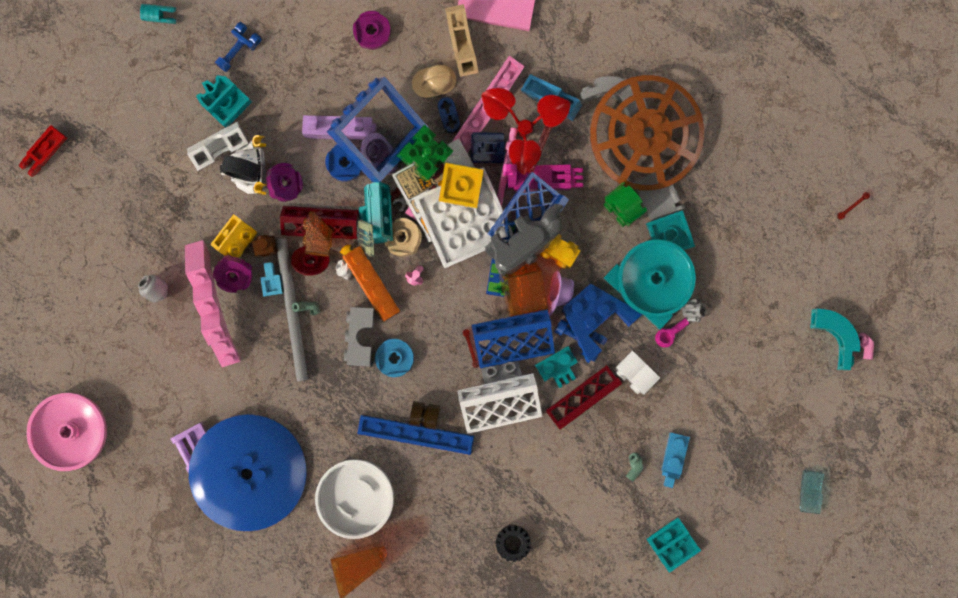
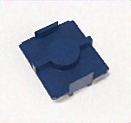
(487, 147)

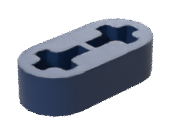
(444, 116)

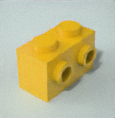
(234, 237)
(561, 252)

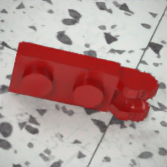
(43, 150)

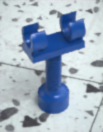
(238, 31)
(562, 328)

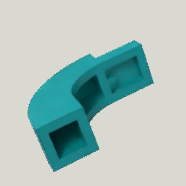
(843, 332)

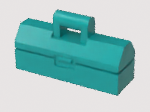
(378, 211)

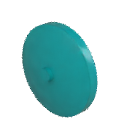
(656, 278)

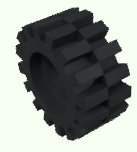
(518, 554)

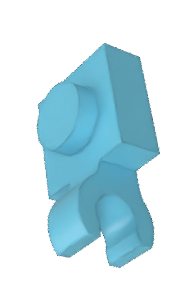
(271, 283)

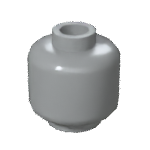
(153, 288)

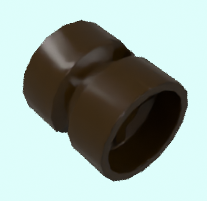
(424, 415)

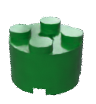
(624, 204)

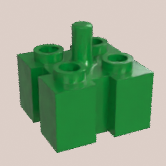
(425, 153)

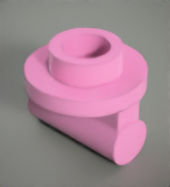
(414, 277)

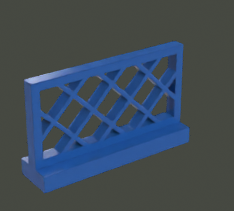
(557, 199)
(512, 327)

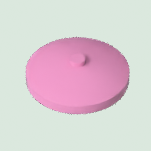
(66, 431)

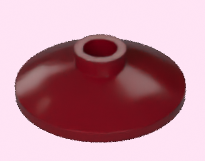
(307, 263)

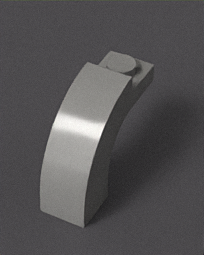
(602, 86)

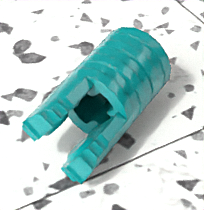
(154, 13)

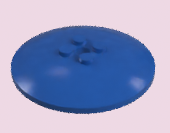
(250, 444)

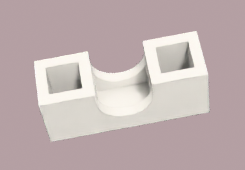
(207, 150)

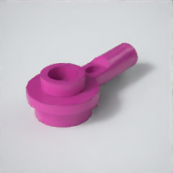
(665, 337)

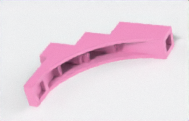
(207, 304)

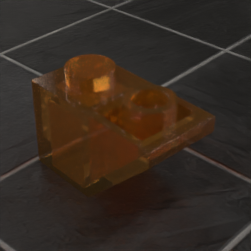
(318, 235)

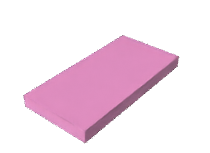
(504, 13)

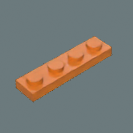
(371, 284)

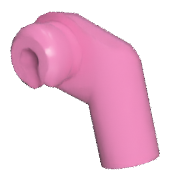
(867, 344)

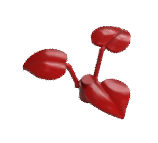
(552, 111)

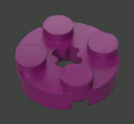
(363, 23)
(275, 185)
(235, 265)

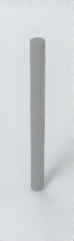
(292, 317)

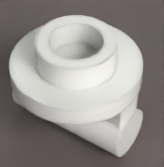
(343, 270)

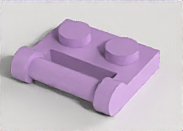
(192, 435)

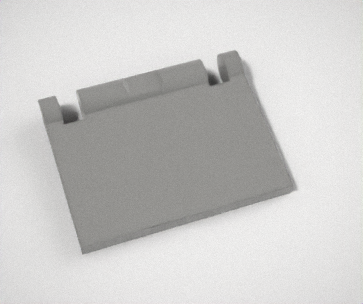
(659, 201)

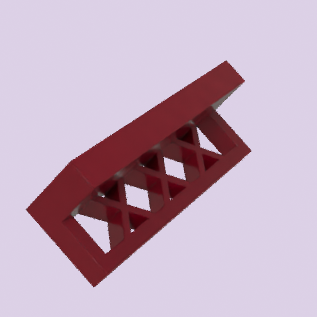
(334, 217)
(589, 402)

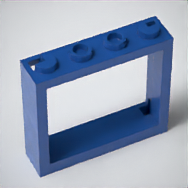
(362, 99)

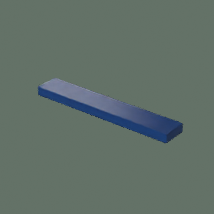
(415, 435)

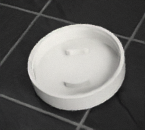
(354, 498)

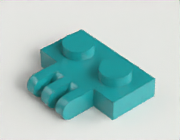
(558, 366)

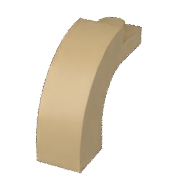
(461, 40)

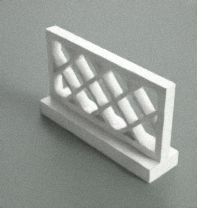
(497, 392)

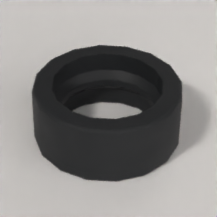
(240, 168)

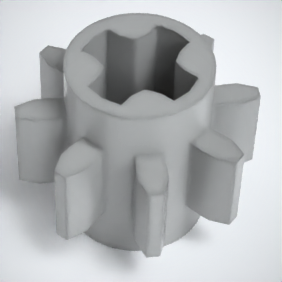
(694, 310)

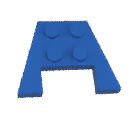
(589, 311)

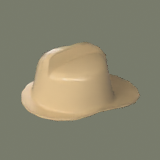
(433, 81)

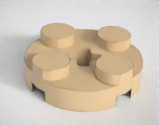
(412, 240)

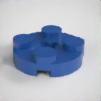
(336, 169)

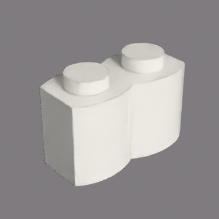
(637, 373)

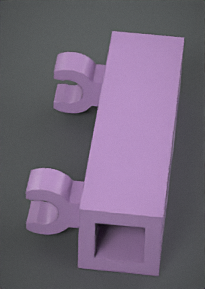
(357, 129)

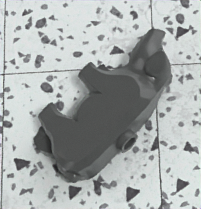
(527, 243)

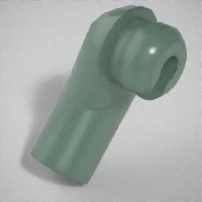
(304, 306)
(636, 466)

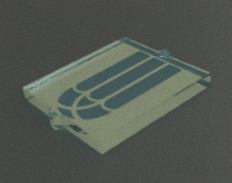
(365, 237)

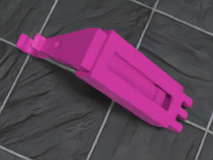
(547, 173)

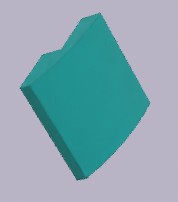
(673, 545)

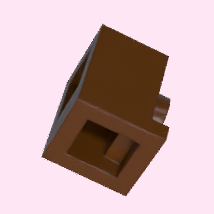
(264, 246)

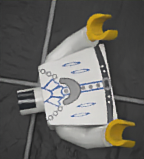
(256, 155)

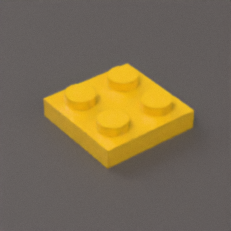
(461, 185)

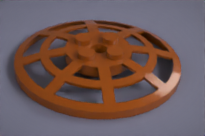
(635, 132)

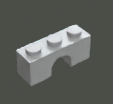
(358, 320)

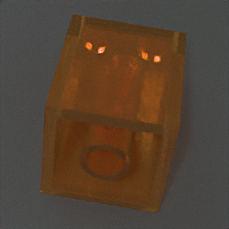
(524, 290)
(356, 566)

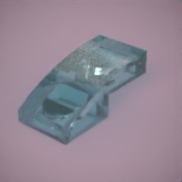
(810, 492)

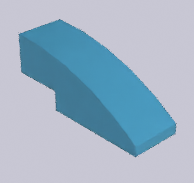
(538, 88)

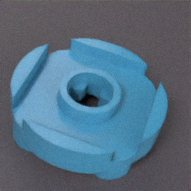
(403, 364)

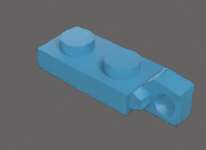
(674, 458)

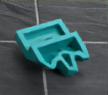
(223, 100)

